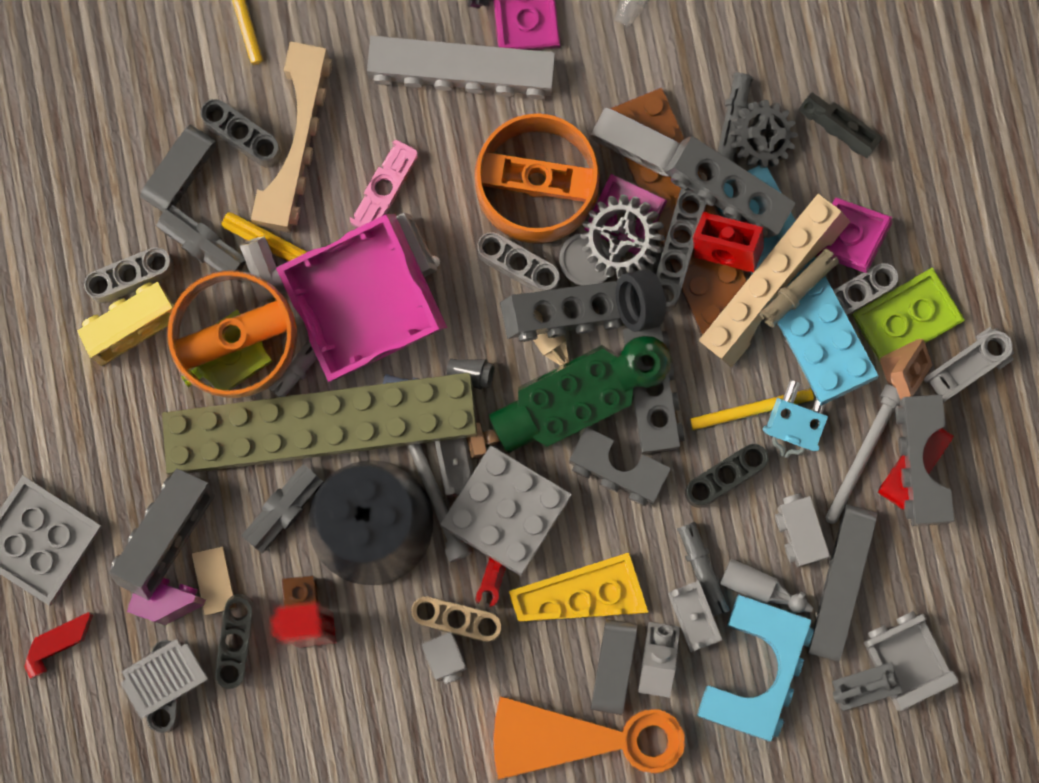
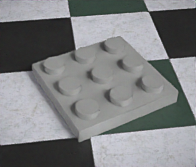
(505, 510)
(42, 540)

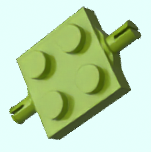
(235, 367)

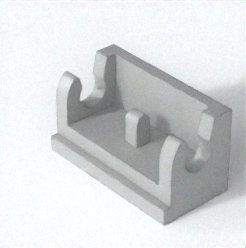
(454, 464)
(694, 616)

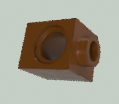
(300, 591)

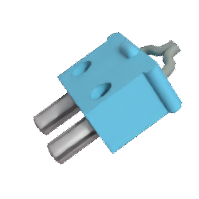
(796, 423)

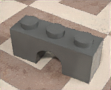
(592, 458)

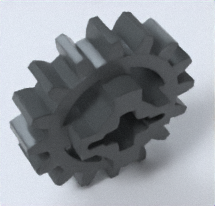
(763, 122)

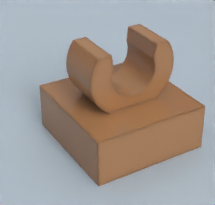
(478, 444)

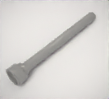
(890, 400)
(456, 547)

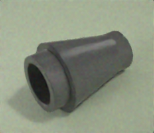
(480, 370)

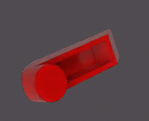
(55, 642)

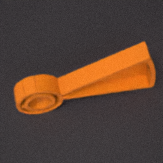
(538, 738)

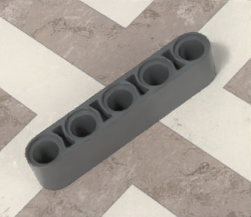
(679, 251)
(842, 582)

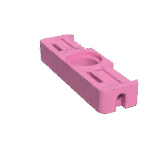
(395, 170)

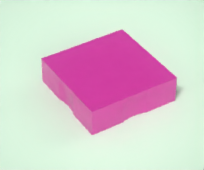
(361, 297)

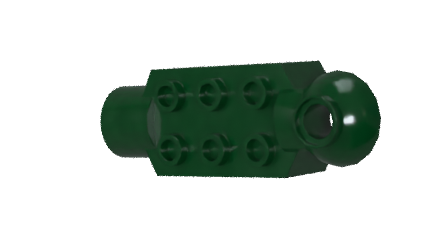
(579, 393)

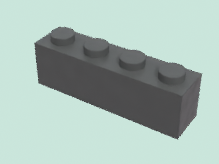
(161, 533)

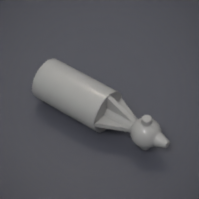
(761, 587)

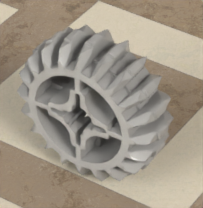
(627, 223)

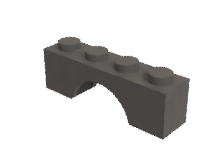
(927, 500)

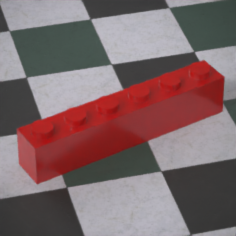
(304, 625)

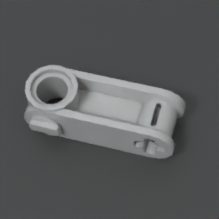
(970, 364)

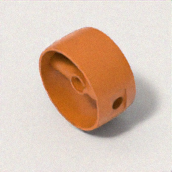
(513, 175)
(211, 342)

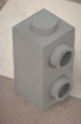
(802, 530)

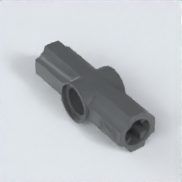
(199, 241)
(282, 508)

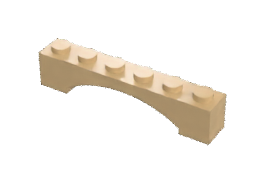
(276, 205)
(810, 233)

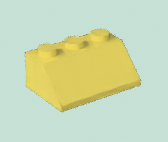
(126, 323)

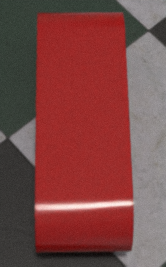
(934, 448)

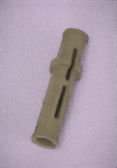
(789, 297)

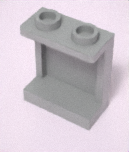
(914, 658)

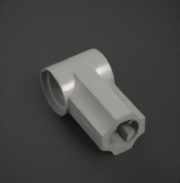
(261, 263)

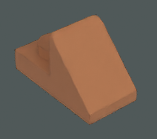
(907, 367)

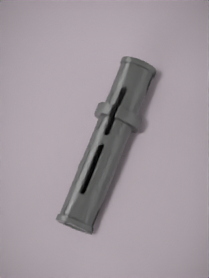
(737, 100)
(702, 567)

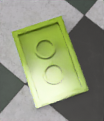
(908, 313)

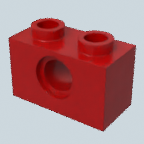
(728, 242)

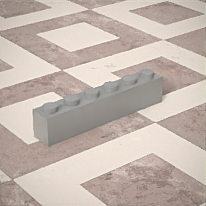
(460, 66)

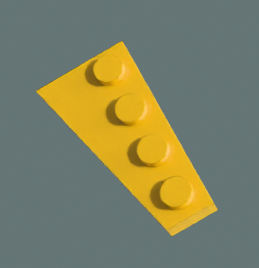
(590, 591)

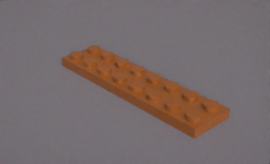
(707, 284)

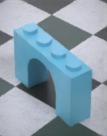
(786, 636)

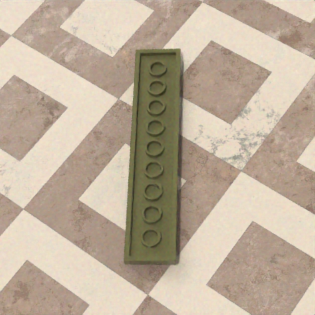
(319, 424)

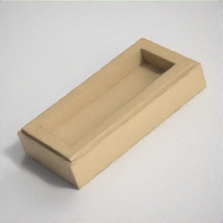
(213, 579)

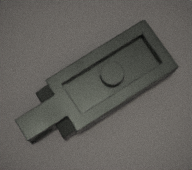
(841, 124)

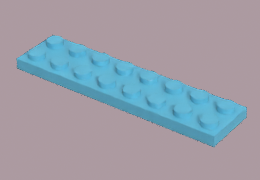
(818, 327)

